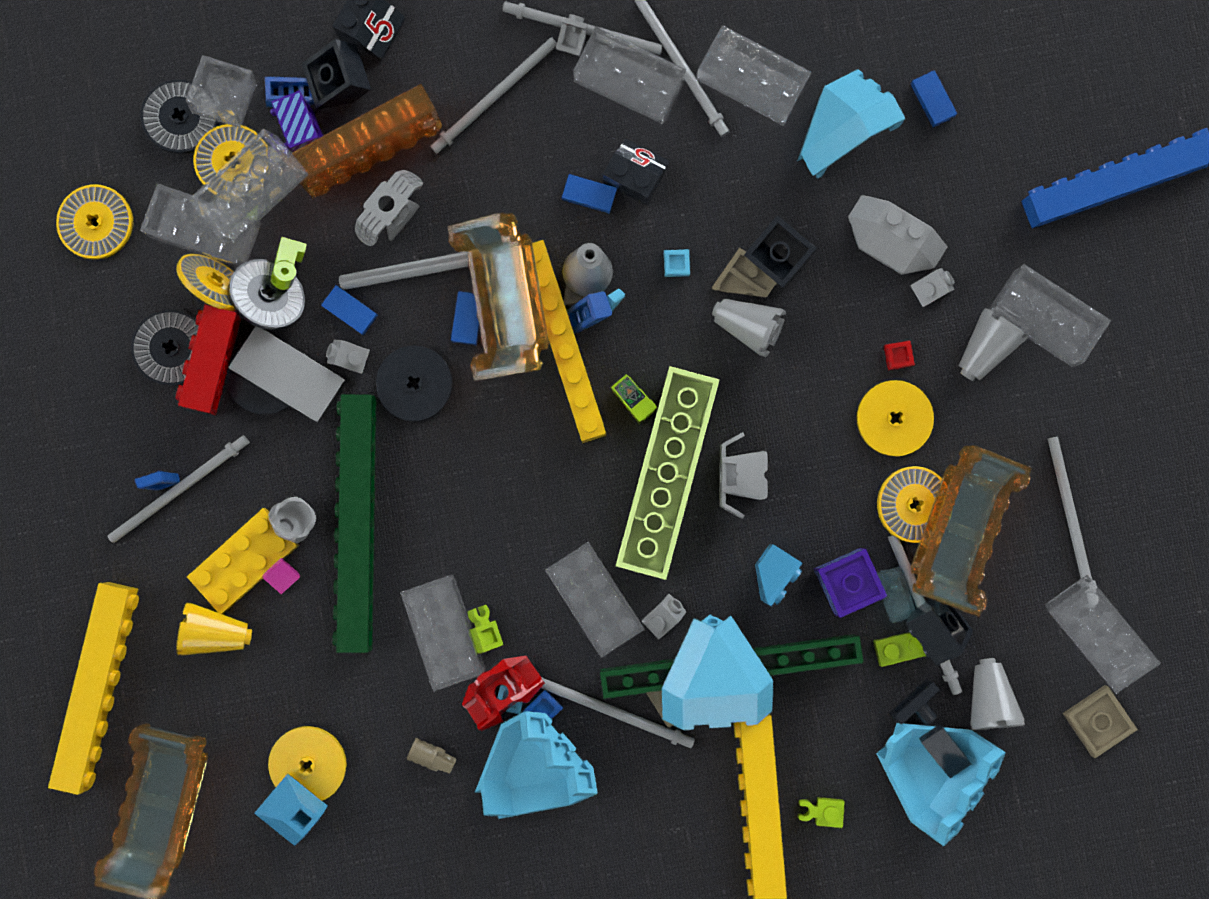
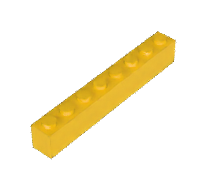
(567, 351)
(93, 688)
(761, 810)

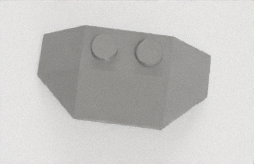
(895, 236)

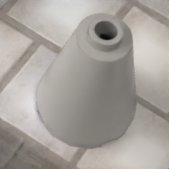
(587, 270)
(750, 323)
(989, 345)
(993, 698)

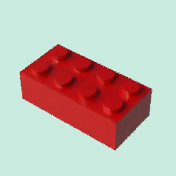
(209, 359)

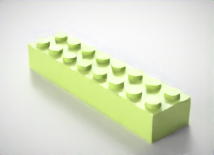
(667, 473)

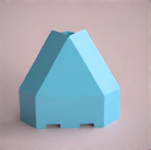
(845, 118)
(716, 679)
(533, 769)
(925, 790)

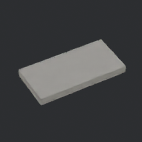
(286, 374)

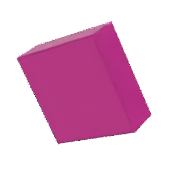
(281, 575)

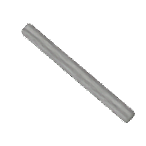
(403, 270)

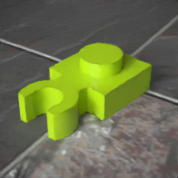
(486, 633)
(826, 812)

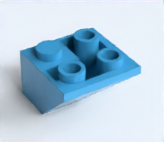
(774, 572)
(291, 809)

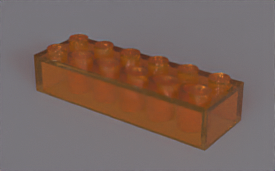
(367, 140)

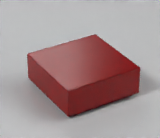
(899, 355)

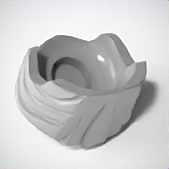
(292, 519)

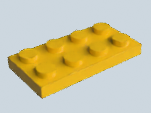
(240, 562)

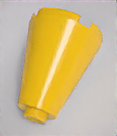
(210, 632)

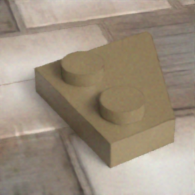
(744, 278)

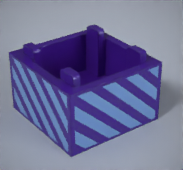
(296, 120)
(850, 582)

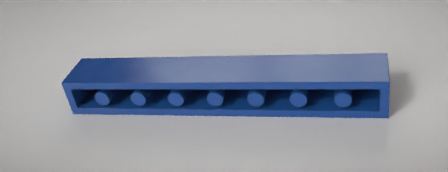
(1117, 180)

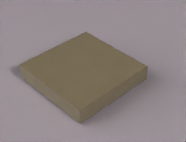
(1100, 721)

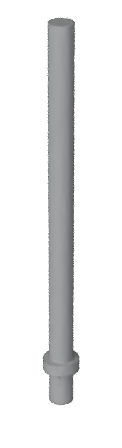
(522, 11)
(497, 92)
(716, 118)
(231, 449)
(1069, 507)
(949, 673)
(675, 736)

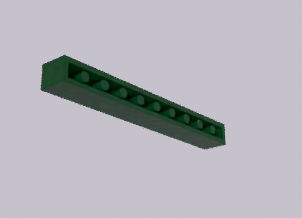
(356, 524)
(775, 658)

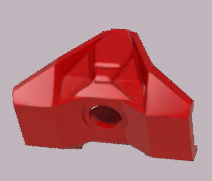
(514, 673)

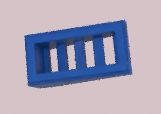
(284, 82)
(591, 311)

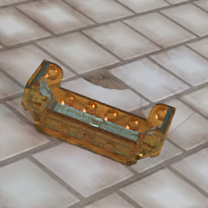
(504, 294)
(964, 527)
(155, 812)

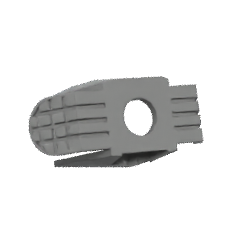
(374, 220)
(742, 476)

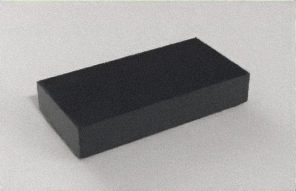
(945, 751)

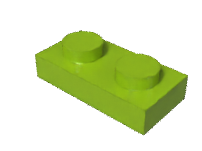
(898, 649)

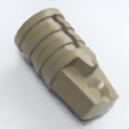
(431, 756)

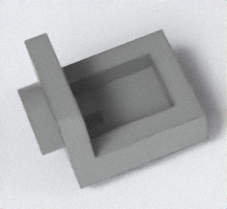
(572, 35)
(933, 286)
(347, 355)
(664, 616)

